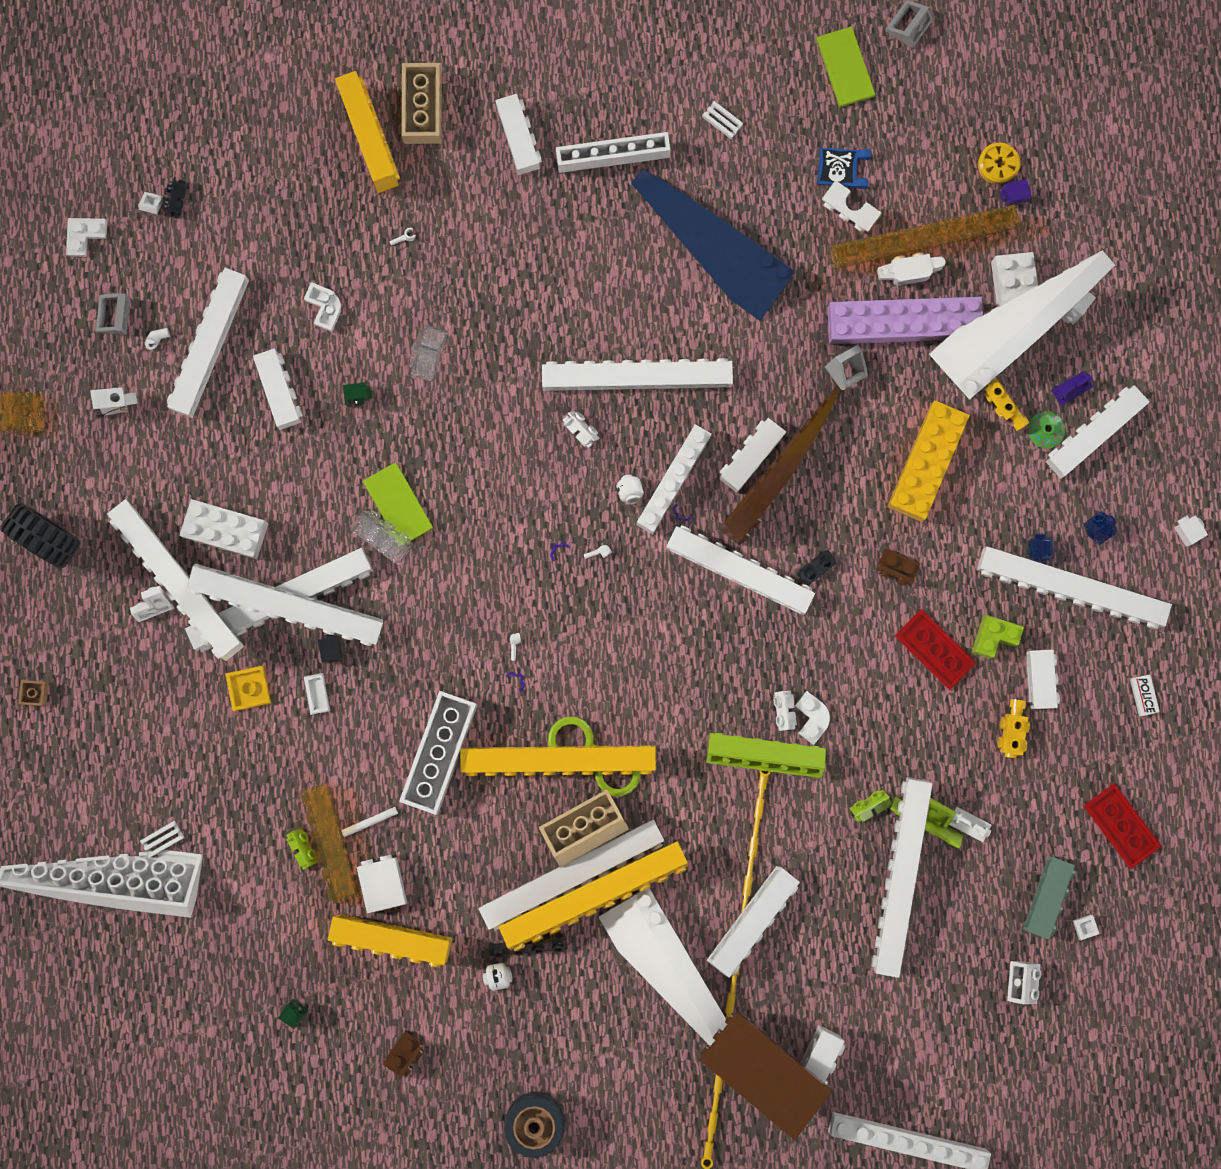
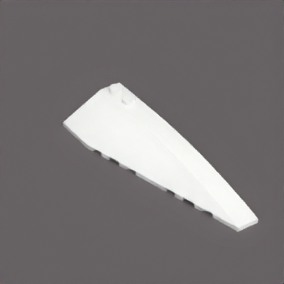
(656, 952)

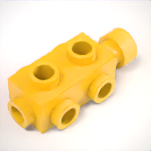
(1001, 400)
(1012, 734)

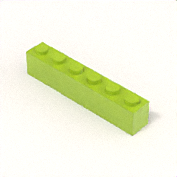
(766, 755)

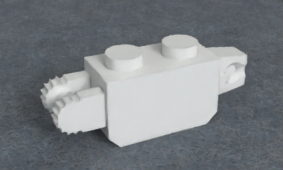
(911, 269)

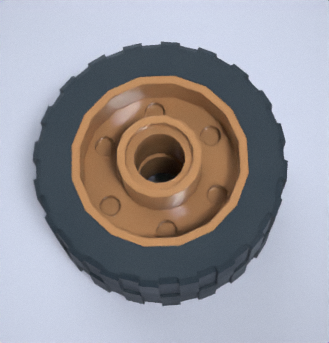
(531, 1140)

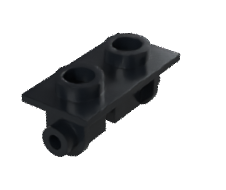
(175, 191)
(817, 568)

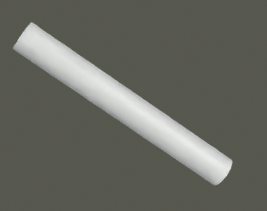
(370, 821)

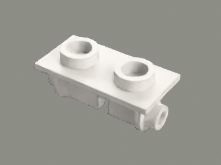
(587, 433)
(785, 720)
(970, 824)

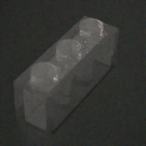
(382, 536)

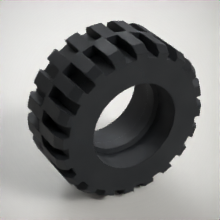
(40, 535)

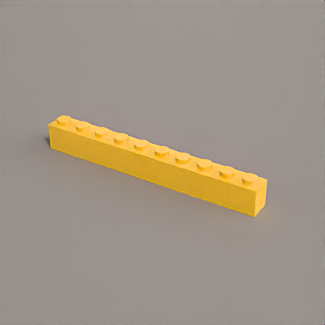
(558, 759)
(593, 896)

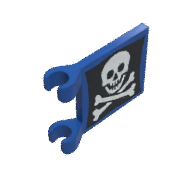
(841, 166)

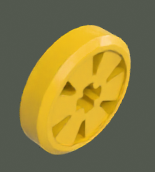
(989, 169)

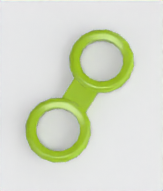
(589, 742)

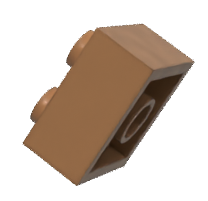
(33, 693)

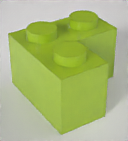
(992, 632)

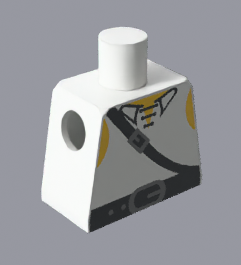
(104, 400)

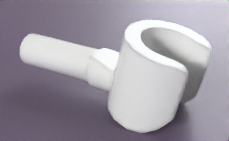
(404, 237)
(604, 550)
(514, 639)

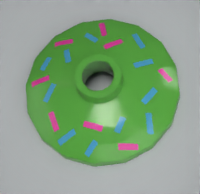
(1040, 436)

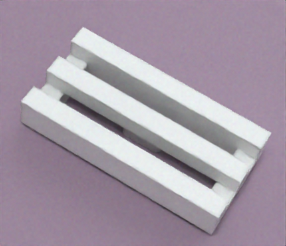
(719, 108)
(147, 847)

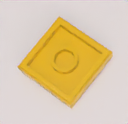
(248, 688)

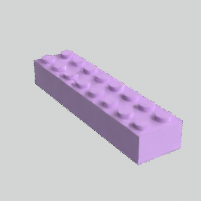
(900, 319)

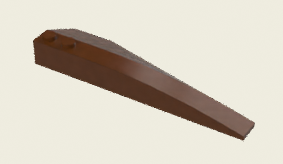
(777, 475)

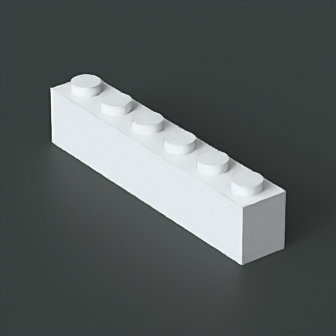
(613, 152)
(1097, 431)
(673, 479)
(753, 921)

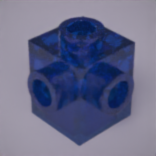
(1101, 527)

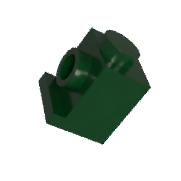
(357, 393)
(293, 1013)

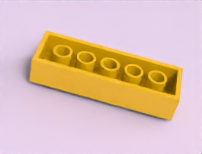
(368, 131)
(928, 461)
(389, 939)

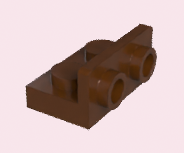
(897, 567)
(403, 1054)

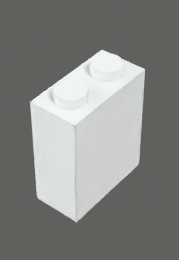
(381, 884)

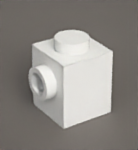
(1190, 530)

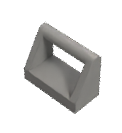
(915, 28)
(121, 317)
(836, 369)

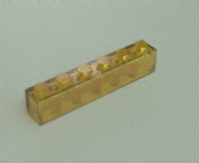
(330, 843)

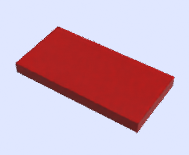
(935, 649)
(1122, 826)

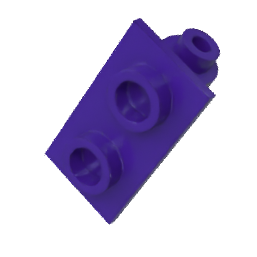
(1072, 388)

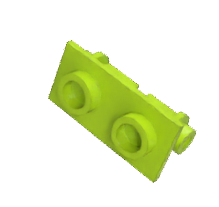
(878, 801)
(299, 840)

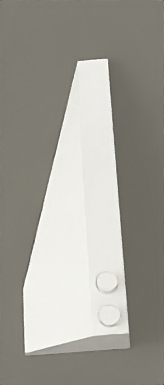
(993, 341)
(123, 882)

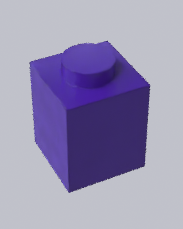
(1015, 193)

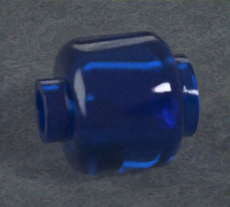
(1040, 547)

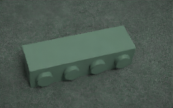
(1048, 897)

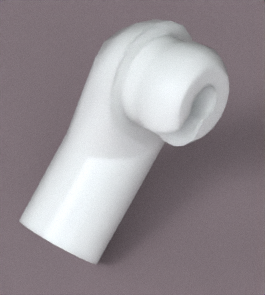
(154, 338)

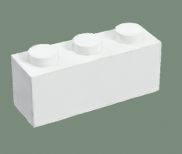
(1042, 679)

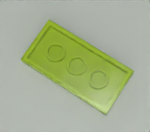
(845, 67)
(397, 502)

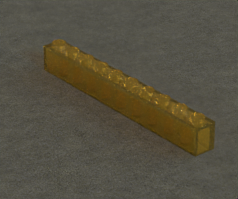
(923, 237)

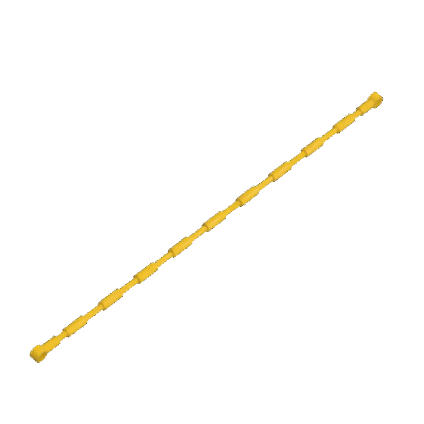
(731, 996)

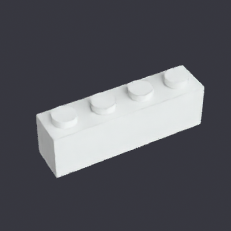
(517, 134)
(277, 389)
(752, 455)

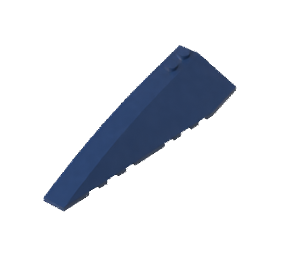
(734, 261)

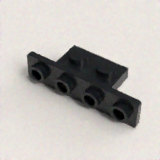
(538, 947)

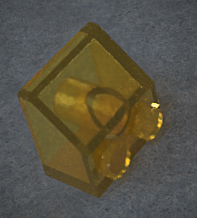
(21, 412)

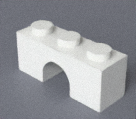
(863, 218)

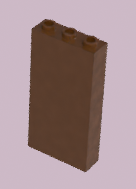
(765, 1074)

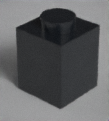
(330, 649)

